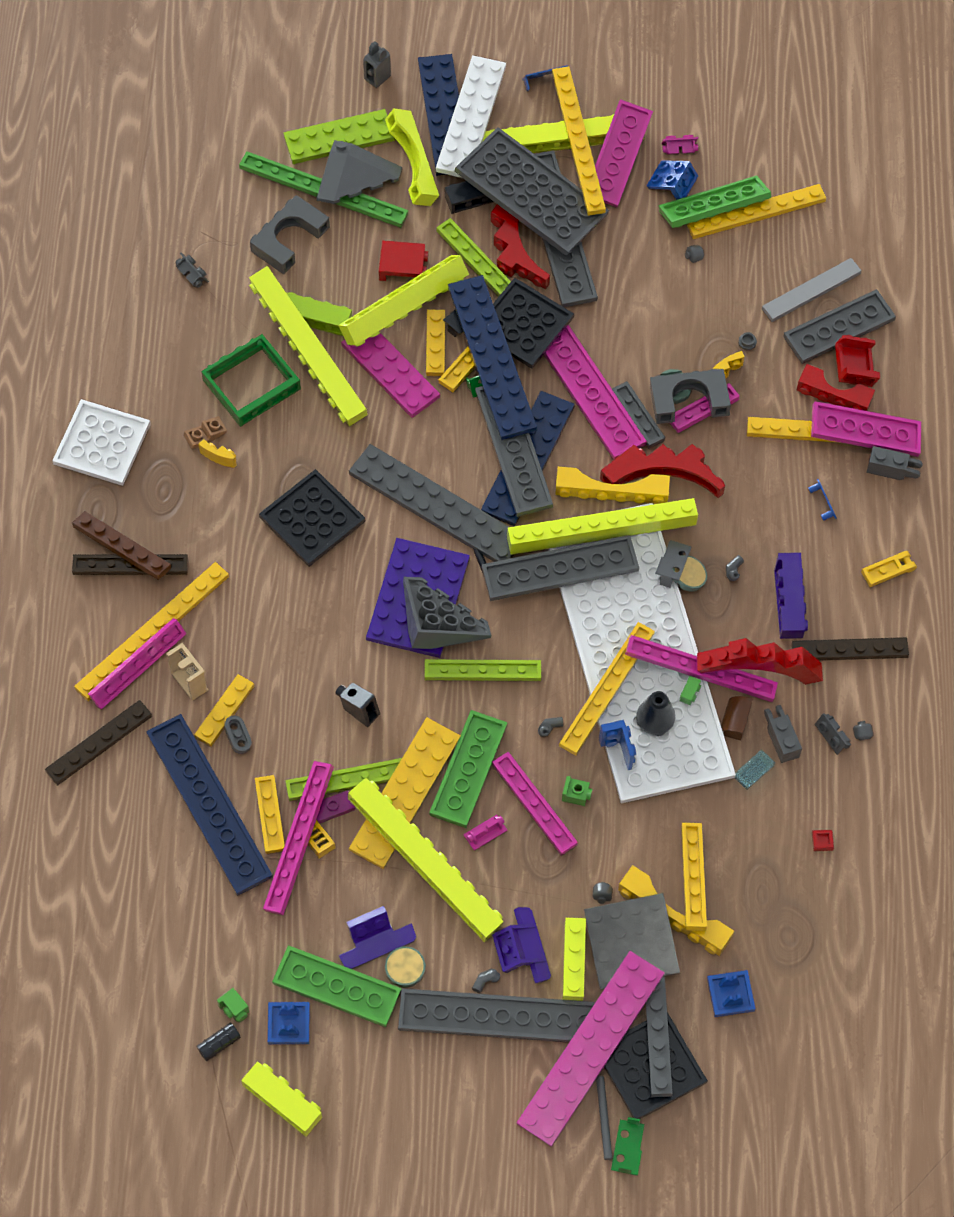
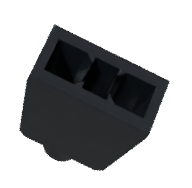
(359, 703)

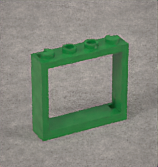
(267, 400)

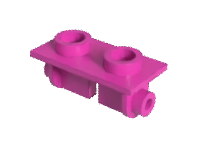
(672, 144)
(485, 832)

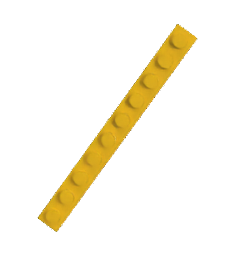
(578, 141)
(176, 609)

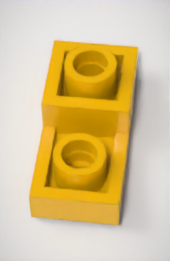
(732, 362)
(221, 456)

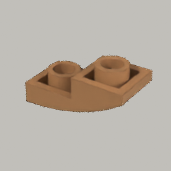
(209, 431)

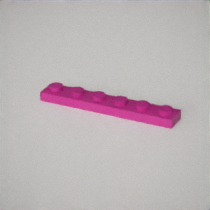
(137, 663)
(534, 803)

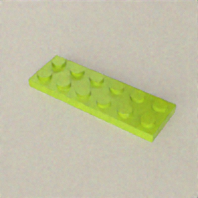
(317, 140)

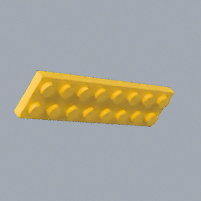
(408, 786)

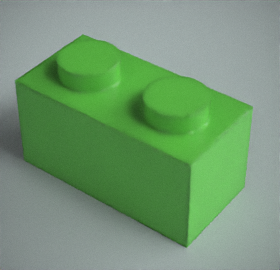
(689, 692)

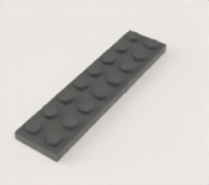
(518, 466)
(560, 567)

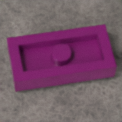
(335, 807)

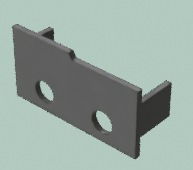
(672, 560)

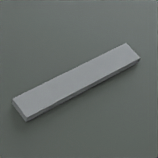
(811, 289)

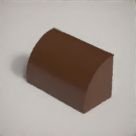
(736, 716)

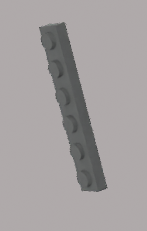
(658, 1042)

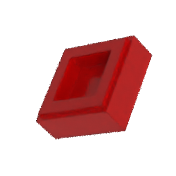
(822, 840)

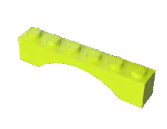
(404, 130)

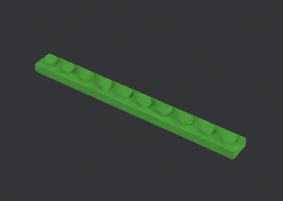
(310, 184)

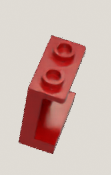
(402, 259)
(856, 361)

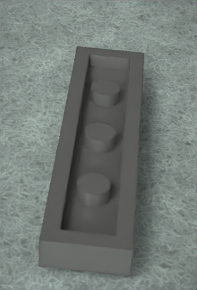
(639, 414)

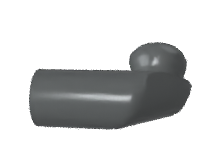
(731, 568)
(548, 724)
(483, 977)

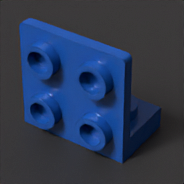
(674, 176)
(616, 733)

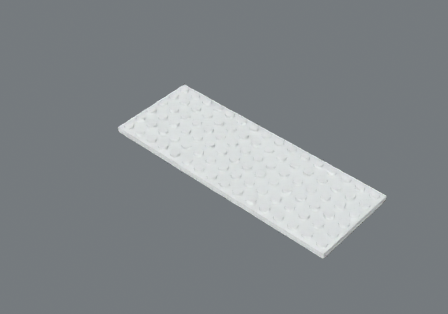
(601, 620)

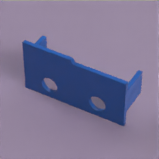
(535, 75)

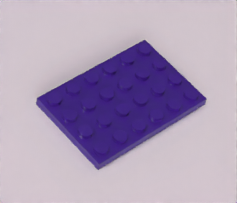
(438, 566)

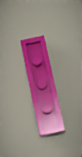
(698, 411)

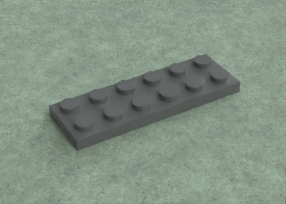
(852, 319)

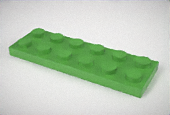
(714, 201)
(468, 769)
(337, 986)

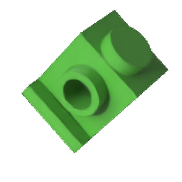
(572, 796)
(233, 1005)

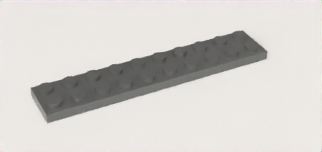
(570, 271)
(432, 503)
(491, 1015)

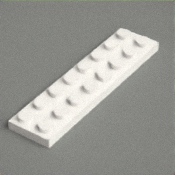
(471, 112)

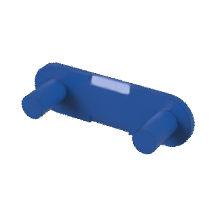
(815, 487)

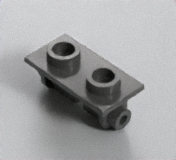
(196, 274)
(828, 728)

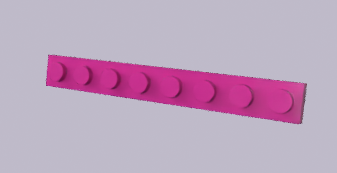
(687, 664)
(298, 838)

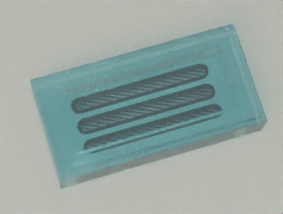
(754, 769)

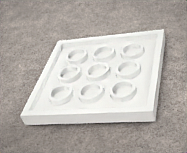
(101, 442)

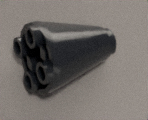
(656, 714)

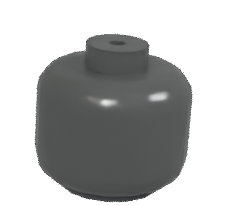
(694, 253)
(863, 731)
(602, 892)

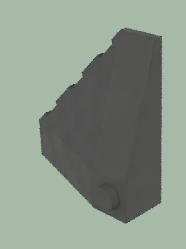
(352, 170)
(436, 620)

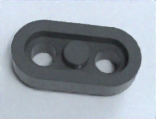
(237, 736)

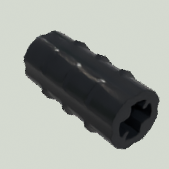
(218, 1041)

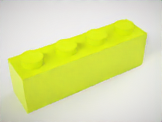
(574, 959)
(281, 1098)

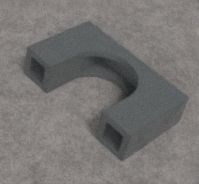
(295, 213)
(710, 383)

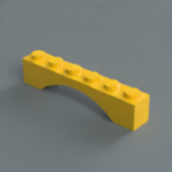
(648, 490)
(714, 939)

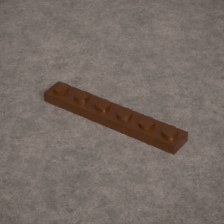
(121, 545)

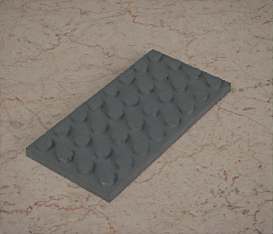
(529, 190)

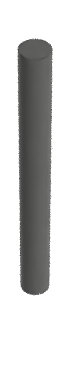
(604, 1118)

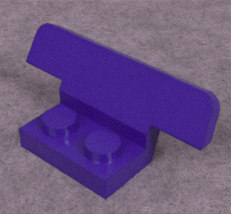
(374, 938)
(522, 946)

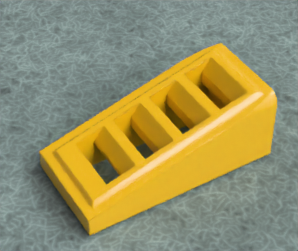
(324, 849)

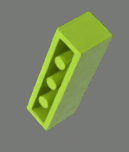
(320, 314)

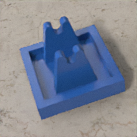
(731, 993)
(288, 1022)

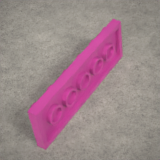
(621, 149)
(394, 374)
(865, 428)

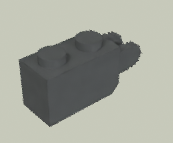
(377, 65)
(892, 464)
(783, 735)

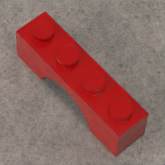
(814, 384)

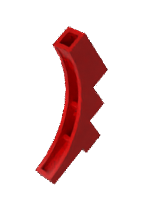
(514, 257)
(686, 465)
(768, 657)

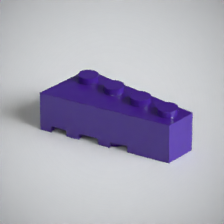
(790, 595)

